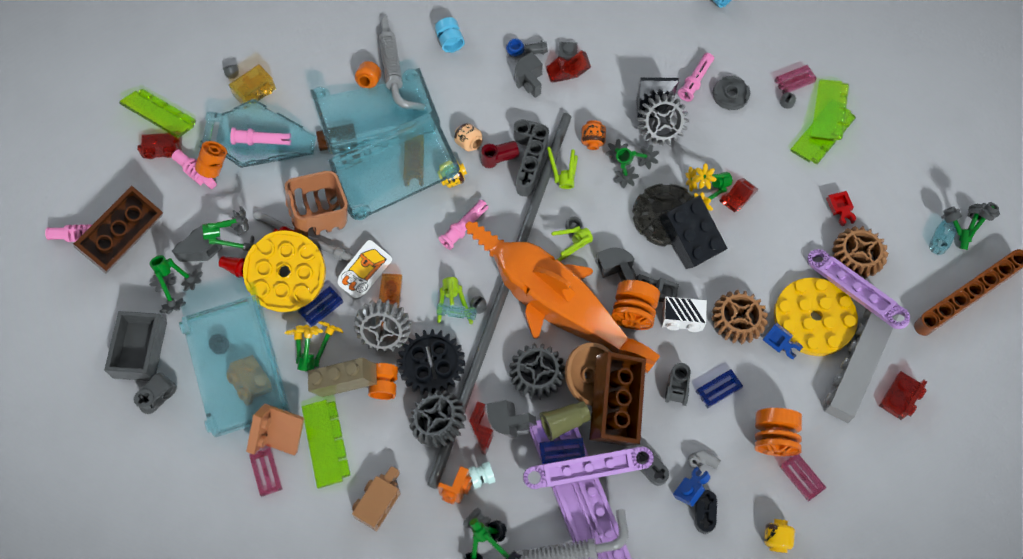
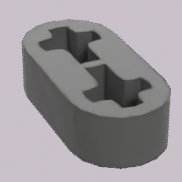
(658, 466)

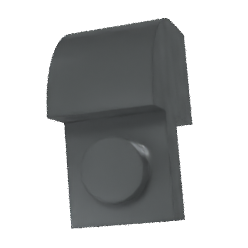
(527, 72)
(616, 261)
(503, 418)

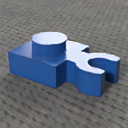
(780, 339)
(691, 489)

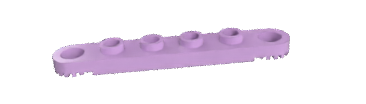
(859, 289)
(588, 467)

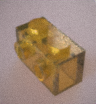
(252, 85)

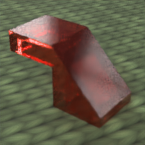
(563, 69)
(739, 195)
(481, 433)

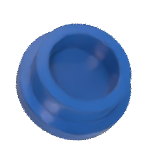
(515, 47)

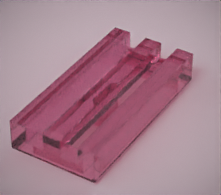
(798, 81)
(260, 455)
(804, 478)

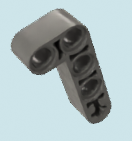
(530, 159)

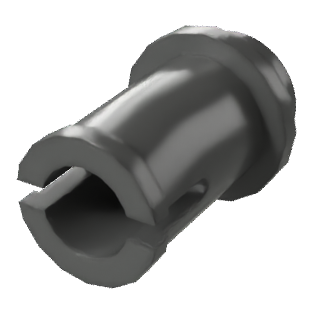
(536, 48)

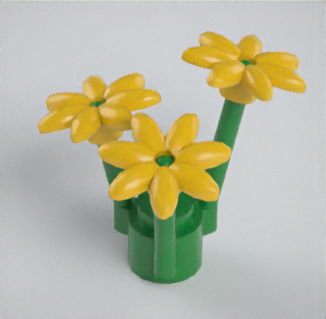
(719, 181)
(306, 361)

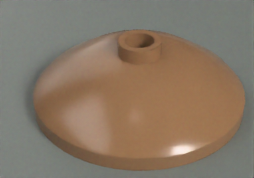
(580, 362)

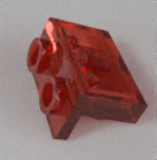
(159, 145)
(902, 396)

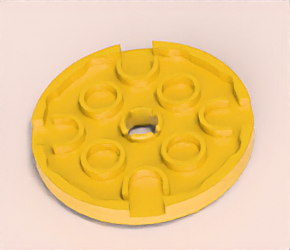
(263, 268)
(834, 306)

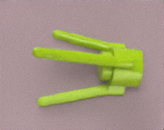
(566, 178)
(580, 239)
(451, 289)

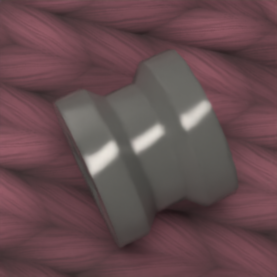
(476, 514)

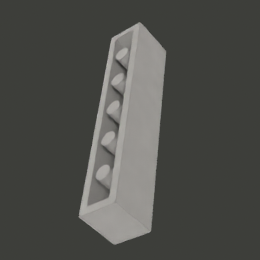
(858, 367)

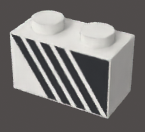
(684, 314)

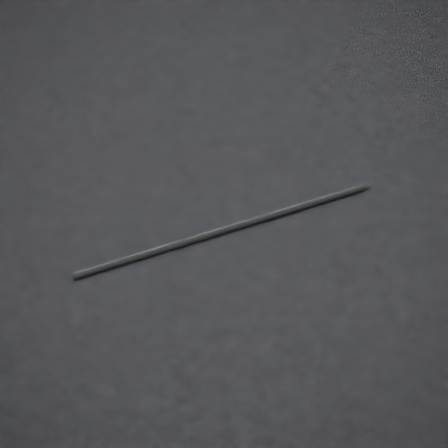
(498, 304)

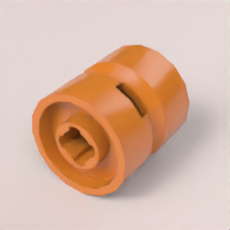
(210, 159)
(385, 387)

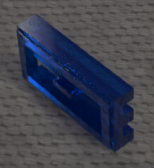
(312, 322)
(704, 397)
(542, 445)

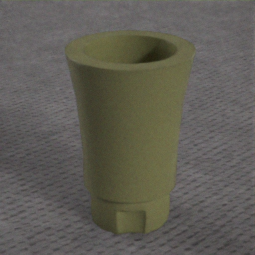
(564, 419)

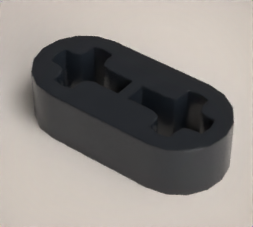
(711, 512)

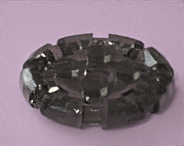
(655, 209)

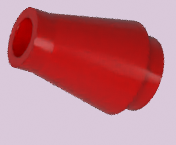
(232, 265)

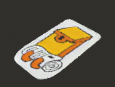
(364, 269)

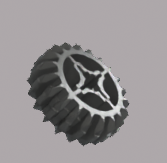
(529, 370)
(439, 425)

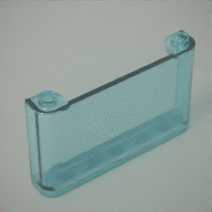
(368, 112)
(394, 166)
(233, 364)

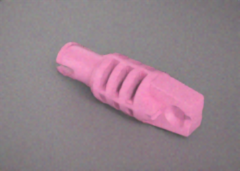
(188, 167)
(69, 233)

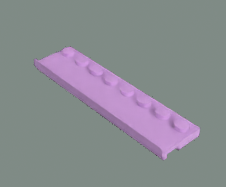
(582, 502)

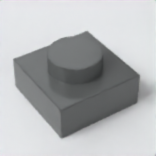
(567, 50)

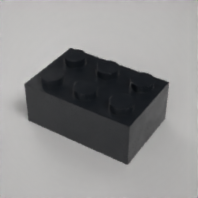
(693, 232)

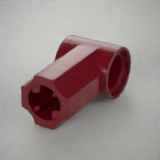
(499, 153)

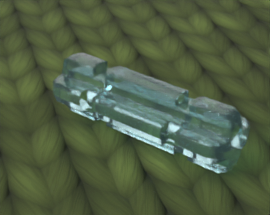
(456, 311)

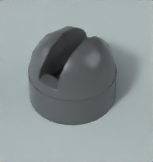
(231, 71)
(784, 103)
(573, 219)
(481, 307)

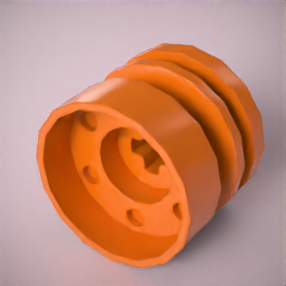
(635, 304)
(778, 432)

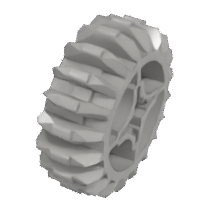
(675, 129)
(369, 325)

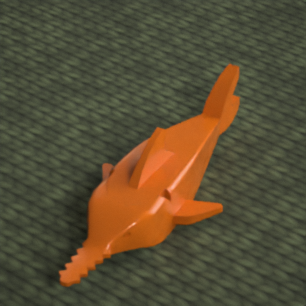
(557, 294)

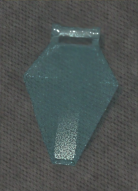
(260, 119)

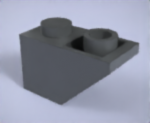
(195, 248)

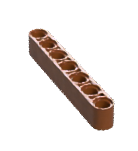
(1008, 265)

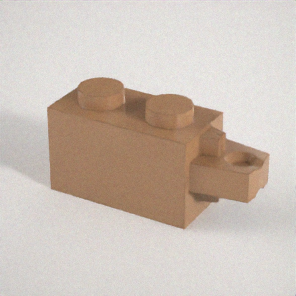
(378, 499)

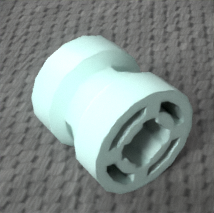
(481, 475)

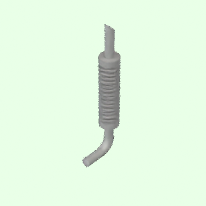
(392, 67)
(583, 549)

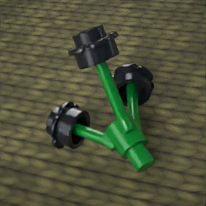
(492, 533)

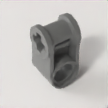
(678, 388)
(155, 392)

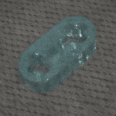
(939, 235)

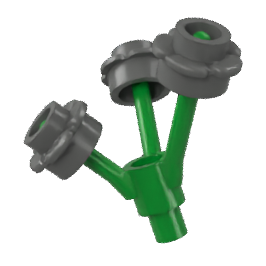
(976, 212)

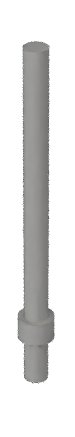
(338, 253)

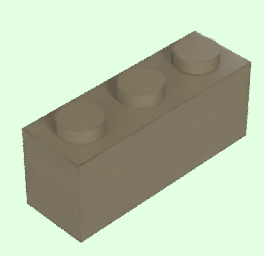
(342, 377)

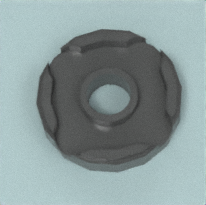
(728, 101)

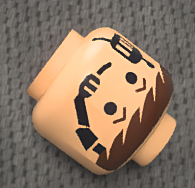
(468, 137)

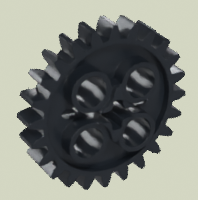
(413, 366)

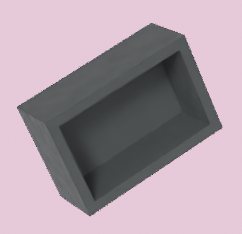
(135, 346)

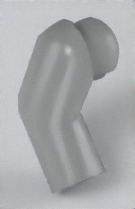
(703, 457)

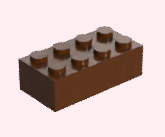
(118, 229)
(618, 399)

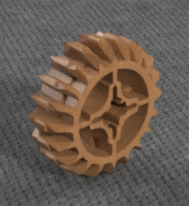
(860, 245)
(747, 328)

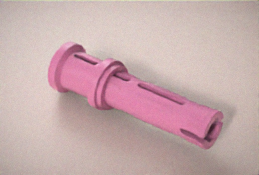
(690, 88)
(250, 137)
(458, 229)

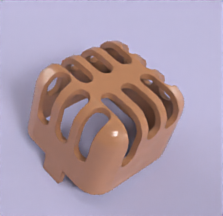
(323, 218)

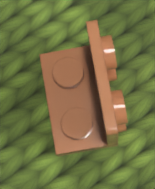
(275, 429)

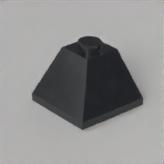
(655, 86)

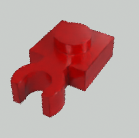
(842, 205)

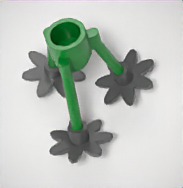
(626, 157)
(212, 230)
(161, 270)

